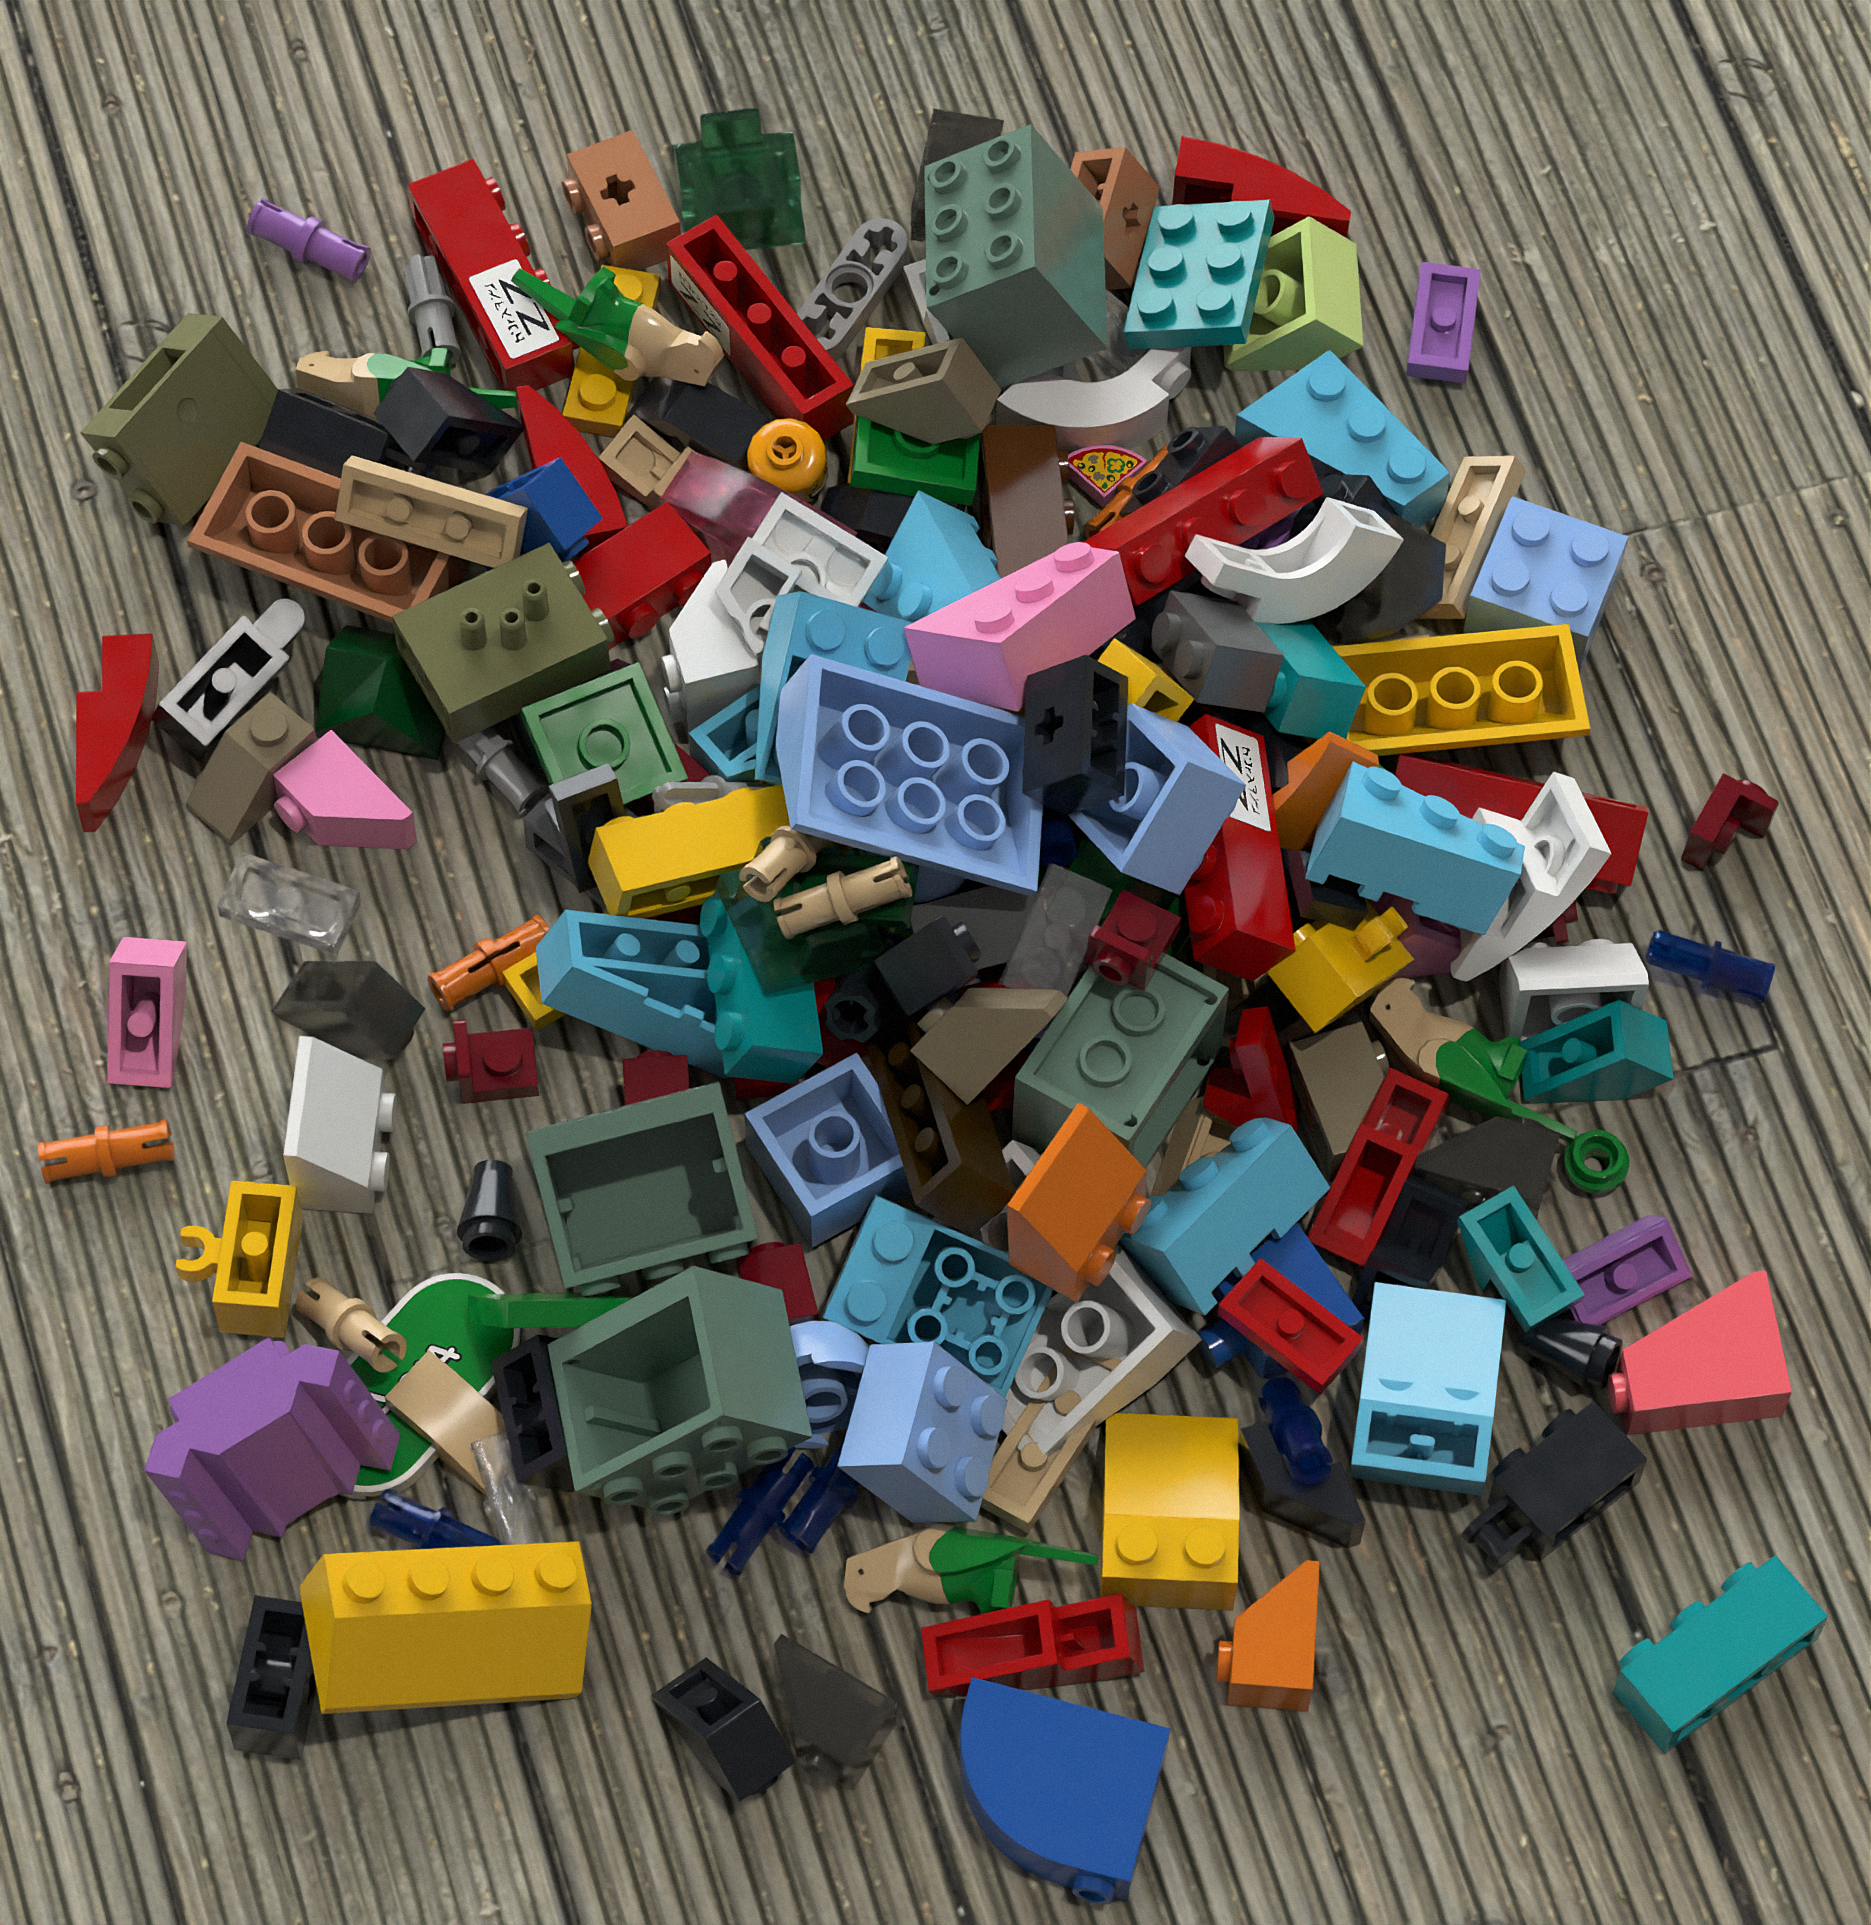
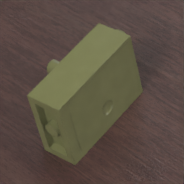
(182, 419)
(503, 641)

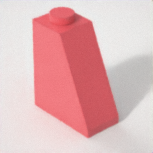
(1706, 1365)

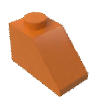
(1274, 1646)

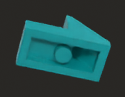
(1518, 1259)

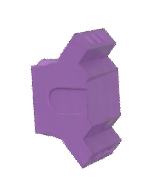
(267, 1443)

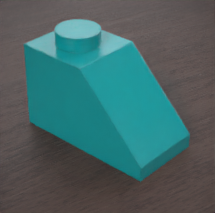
(1598, 1057)

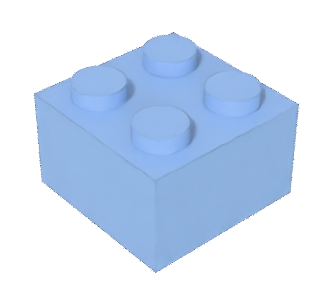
(1545, 574)
(1170, 803)
(828, 1149)
(923, 1432)

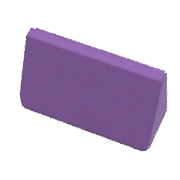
(1626, 1269)

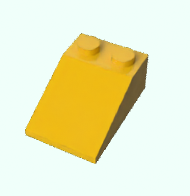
(1171, 1511)

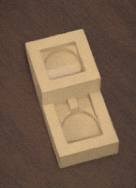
(642, 462)
(445, 1413)

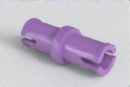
(308, 240)

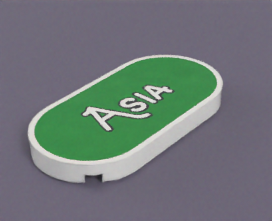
(436, 1320)

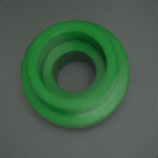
(1598, 1145)

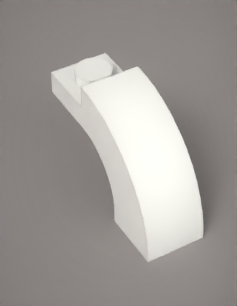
(1105, 412)
(1307, 574)

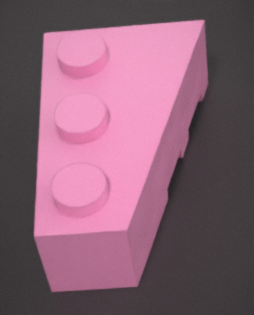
(1022, 626)

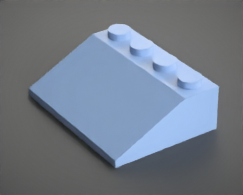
(908, 774)

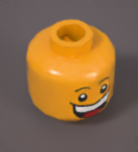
(790, 457)

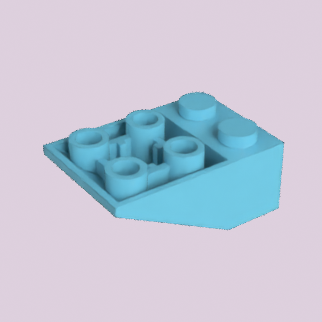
(829, 629)
(936, 1285)
(1428, 1389)

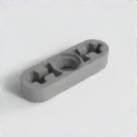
(852, 267)

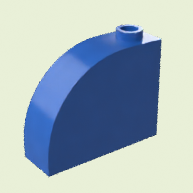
(1060, 1785)

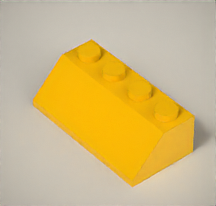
(1467, 690)
(447, 1626)

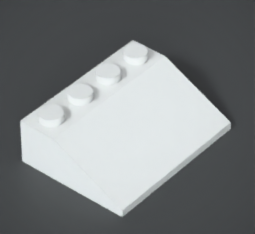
(1120, 1318)

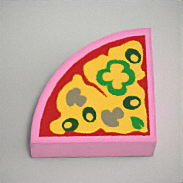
(1102, 468)

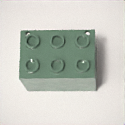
(1015, 256)
(1123, 1058)
(642, 1188)
(679, 1391)

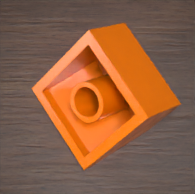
(1076, 1206)

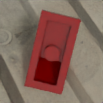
(1258, 1079)

